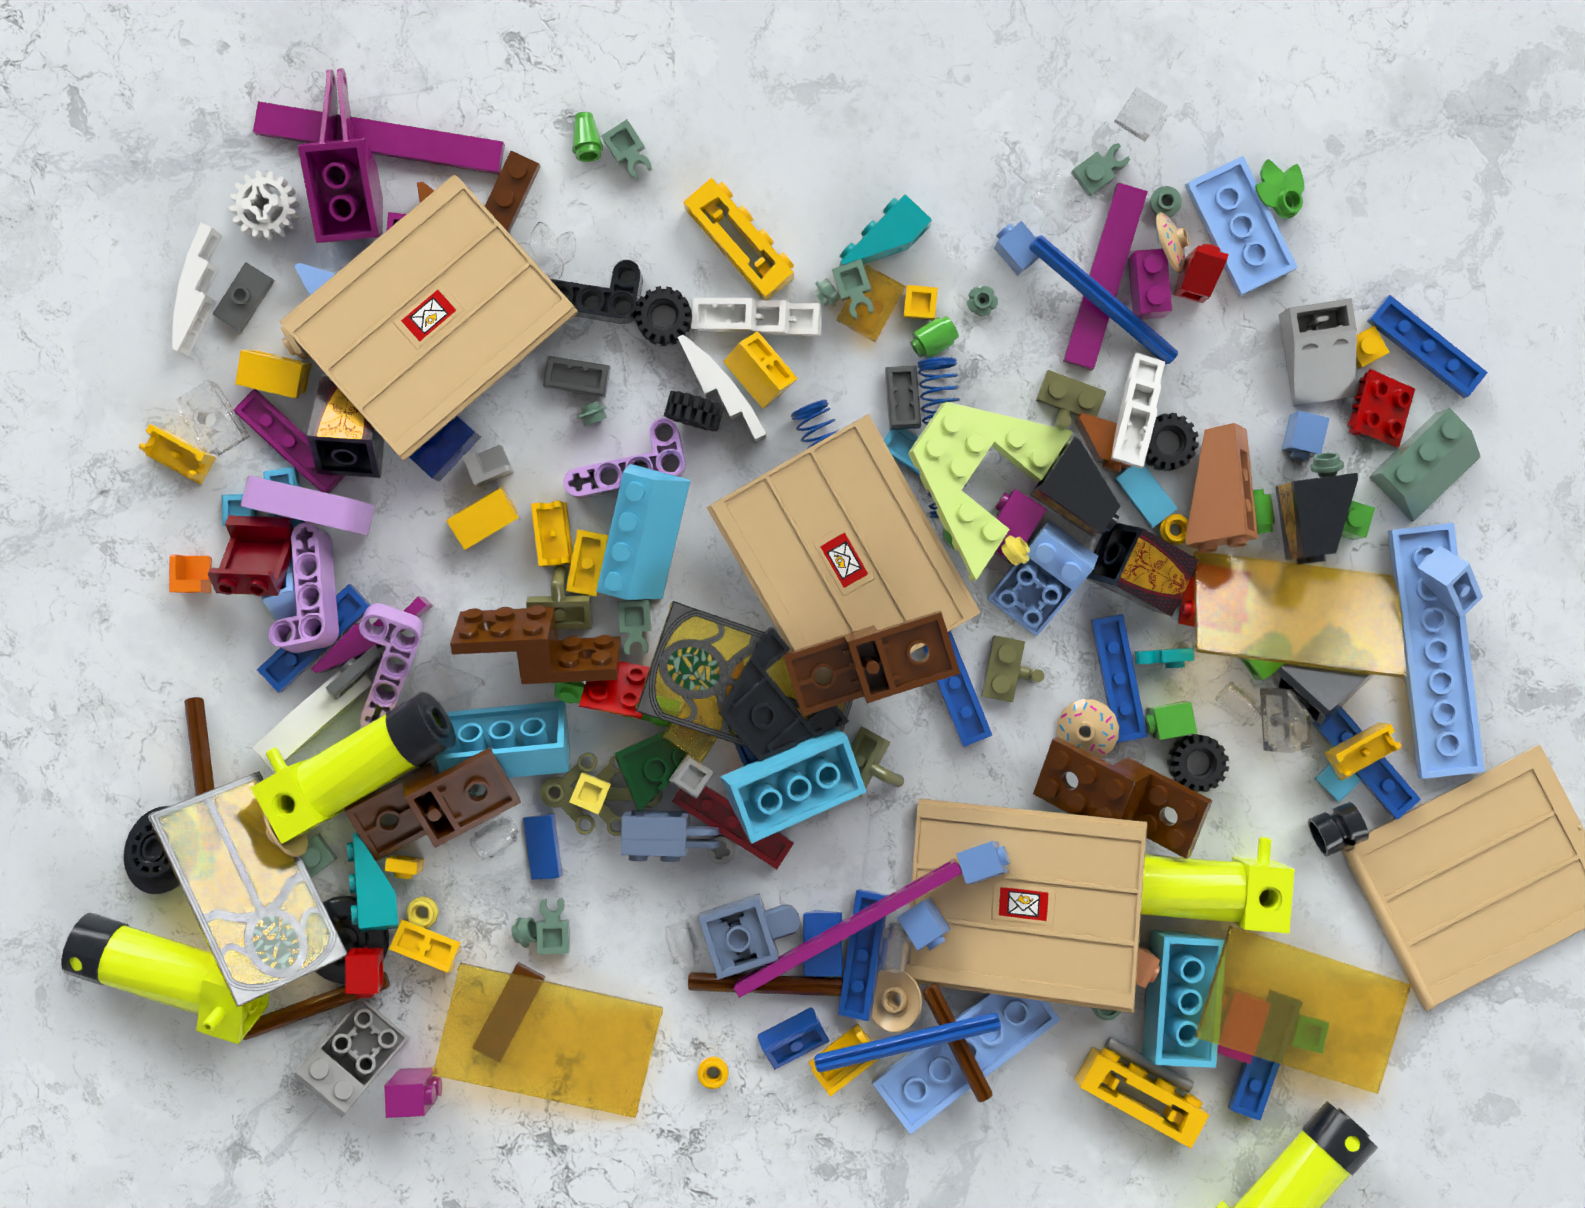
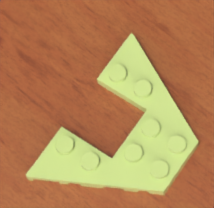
(951, 452)

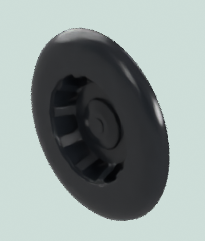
(145, 856)
(349, 935)

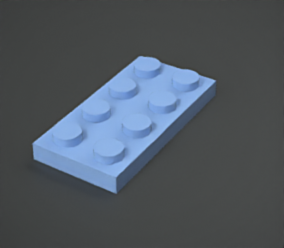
(1241, 226)

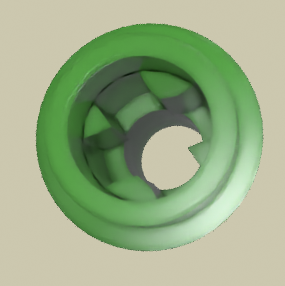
(586, 138)

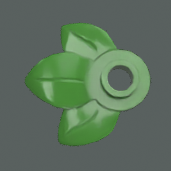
(1281, 189)

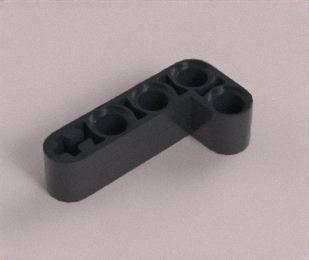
(608, 296)

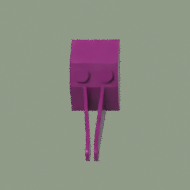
(341, 174)

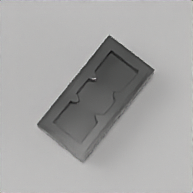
(243, 297)
(576, 376)
(903, 397)
(353, 672)

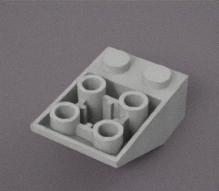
(1320, 351)
(351, 1057)

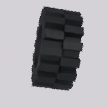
(663, 297)
(694, 411)
(1187, 443)
(1216, 767)

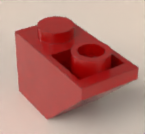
(1200, 273)

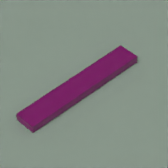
(1107, 271)

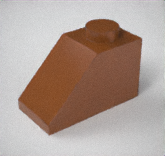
(1099, 439)

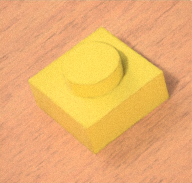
(590, 793)

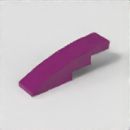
(355, 645)

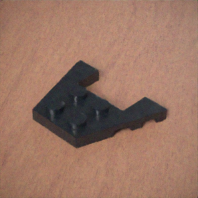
(763, 713)

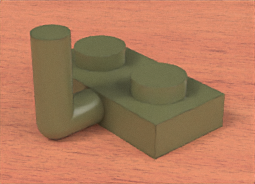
(1069, 397)
(570, 611)
(1005, 669)
(868, 753)

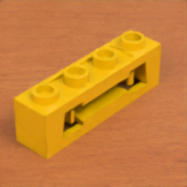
(706, 201)
(1187, 1120)

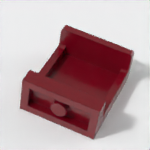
(254, 556)

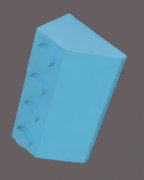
(643, 534)
(523, 738)
(794, 784)
(1178, 999)

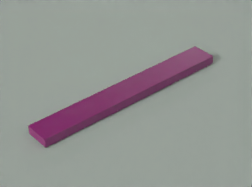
(385, 138)
(848, 927)

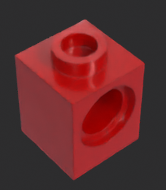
(364, 971)

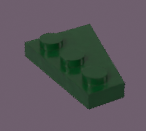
(648, 767)

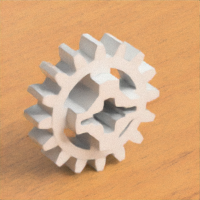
(253, 197)

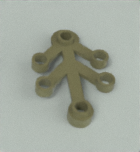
(565, 785)

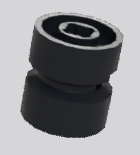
(1335, 830)

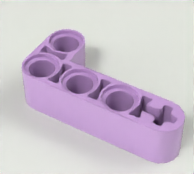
(654, 460)
(308, 505)
(310, 548)
(396, 646)

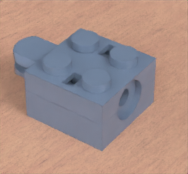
(662, 835)
(744, 931)

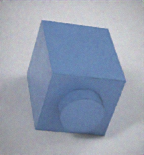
(1014, 247)
(1305, 435)
(983, 862)
(924, 925)

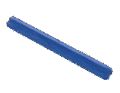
(1103, 299)
(907, 1042)

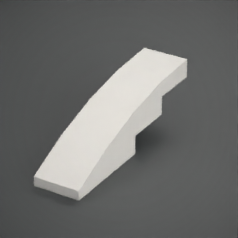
(191, 302)
(753, 315)
(715, 380)
(1138, 410)
(309, 719)

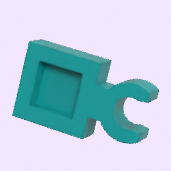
(1171, 657)

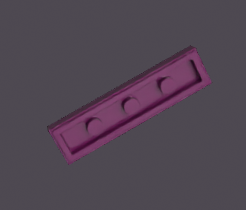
(284, 438)

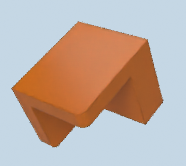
(189, 574)

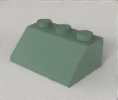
(1427, 463)

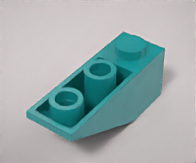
(892, 234)
(375, 896)

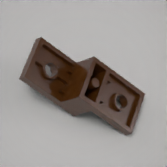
(539, 650)
(872, 663)
(1123, 792)
(433, 804)

